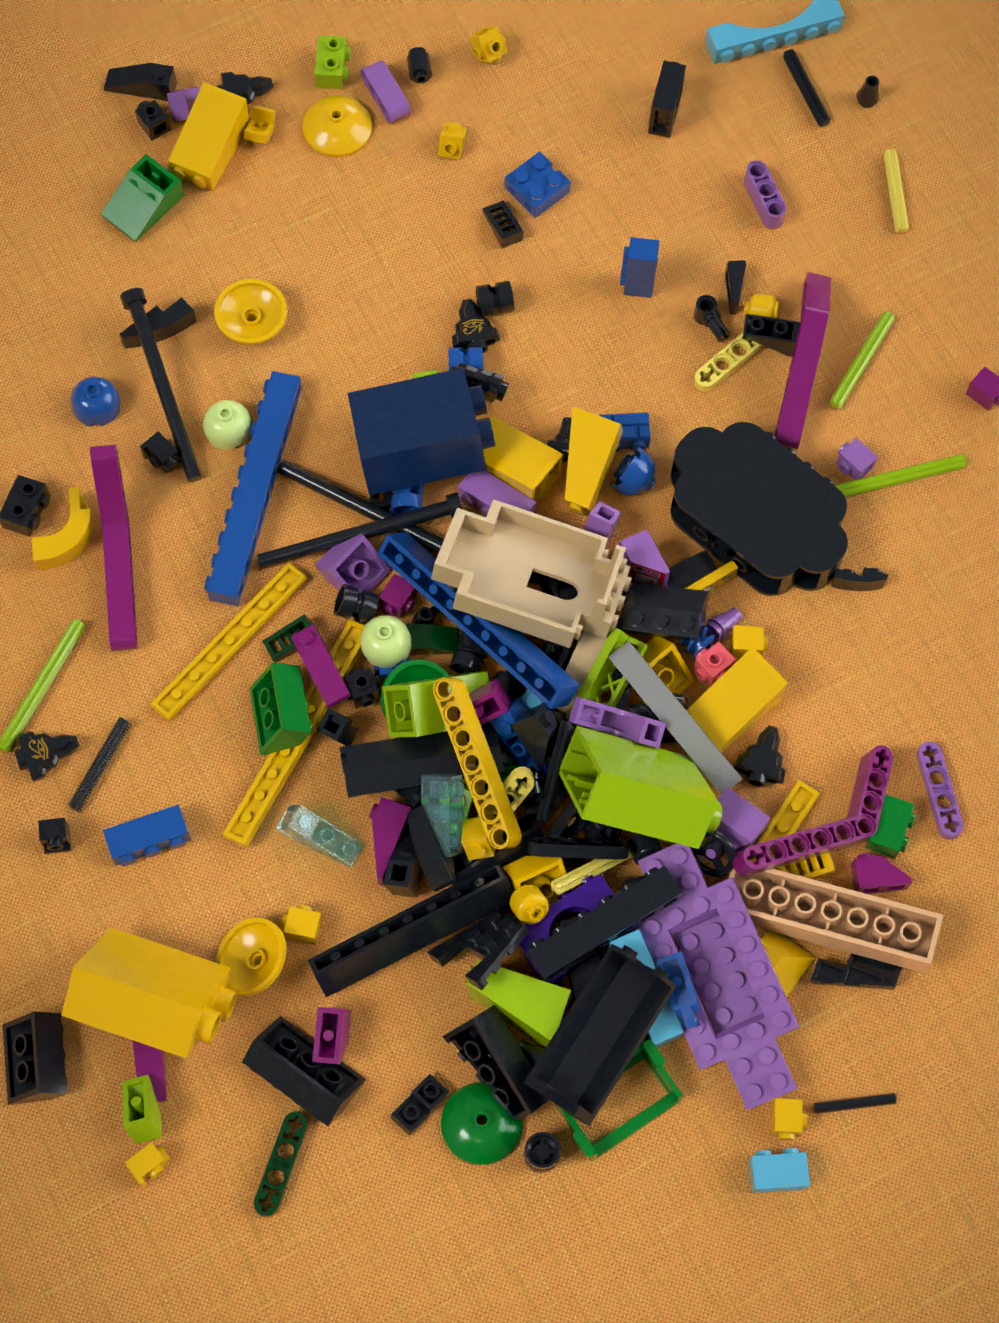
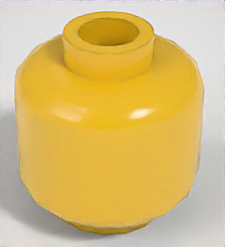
(762, 305)
(527, 903)

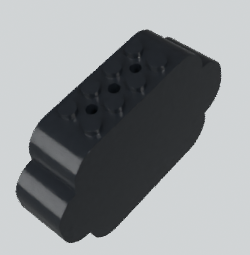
(758, 507)

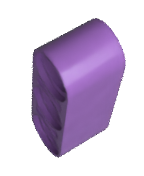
(385, 91)
(765, 185)

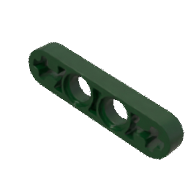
(277, 1163)

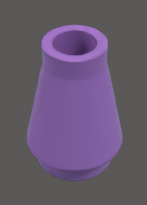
(723, 623)

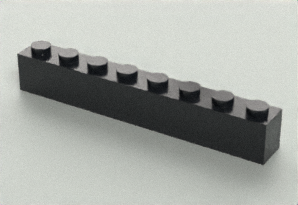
(411, 929)

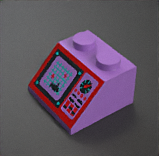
(645, 560)

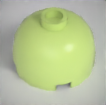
(227, 424)
(385, 641)

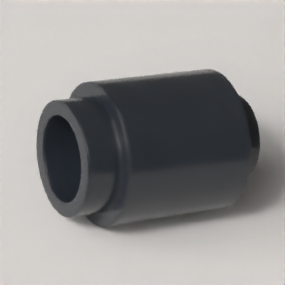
(419, 65)

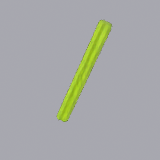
(862, 360)

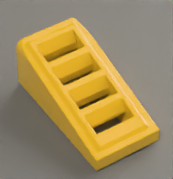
(818, 873)

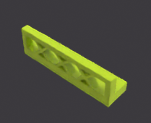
(602, 671)

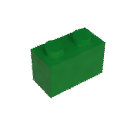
(892, 826)

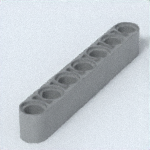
(675, 716)

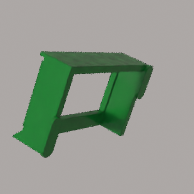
(655, 1061)

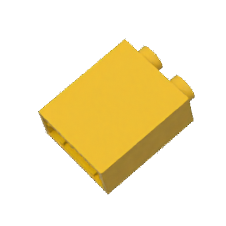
(149, 993)

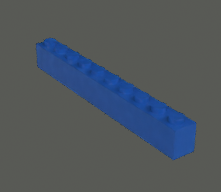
(254, 489)
(503, 643)

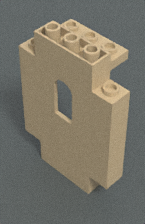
(494, 560)

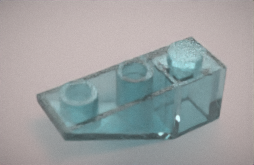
(443, 805)
(319, 834)

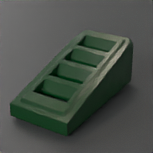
(287, 631)

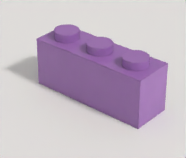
(481, 488)

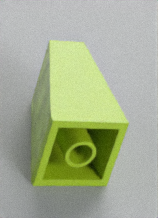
(413, 708)
(524, 1002)

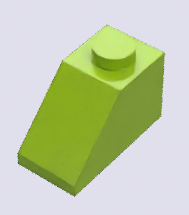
(141, 1110)

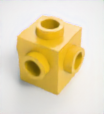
(489, 44)

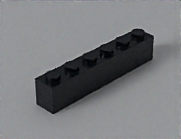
(604, 924)

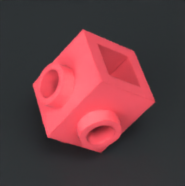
(713, 663)

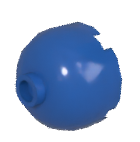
(95, 401)
(635, 473)

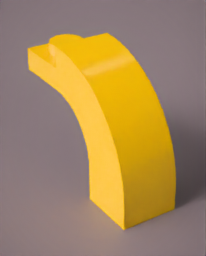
(68, 543)

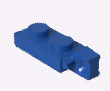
(684, 997)

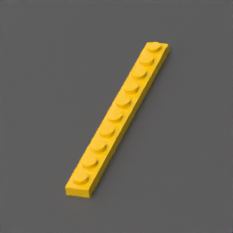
(281, 763)

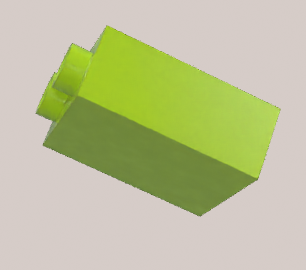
(639, 788)

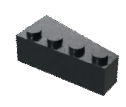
(498, 1061)

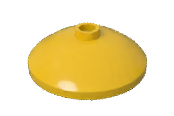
(337, 135)
(250, 300)
(243, 950)

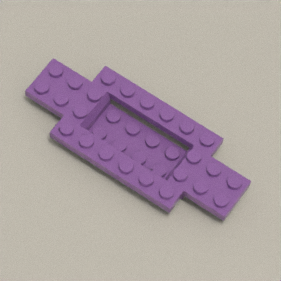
(730, 975)

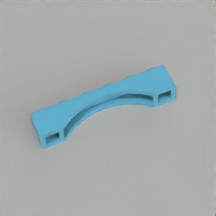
(734, 41)

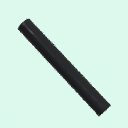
(855, 1103)

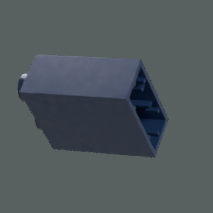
(420, 430)

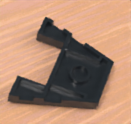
(485, 939)
(858, 973)

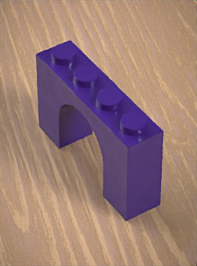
(583, 898)

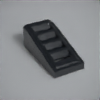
(507, 238)
(734, 280)

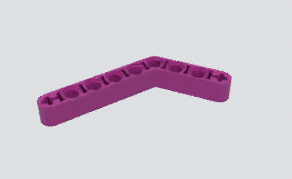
(805, 359)
(116, 547)
(873, 767)

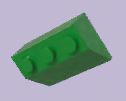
(280, 708)

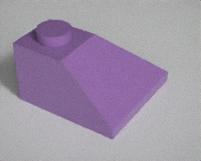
(353, 564)

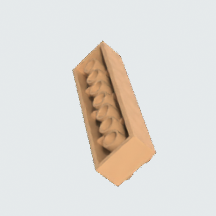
(841, 918)

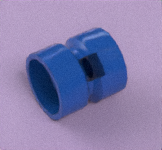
(471, 357)
(407, 499)

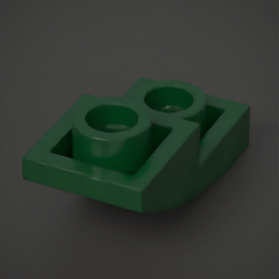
(433, 638)

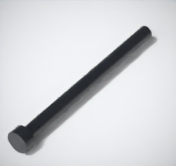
(134, 300)
(354, 502)
(368, 530)

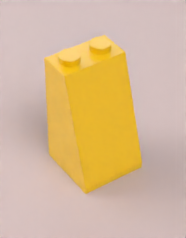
(209, 136)
(589, 458)
(522, 461)
(738, 699)

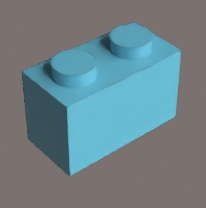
(779, 1171)

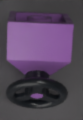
(738, 829)

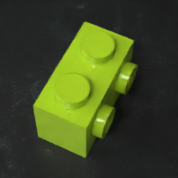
(331, 62)

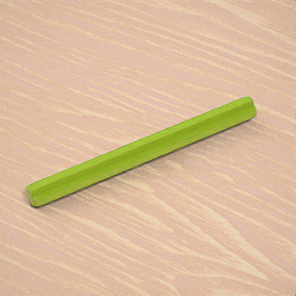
(902, 475)
(41, 685)

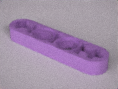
(936, 790)

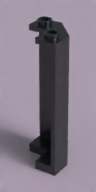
(402, 761)
(600, 1033)

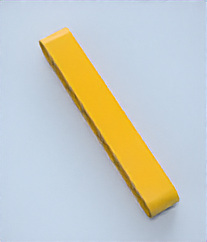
(486, 771)

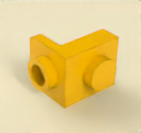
(261, 125)
(452, 140)

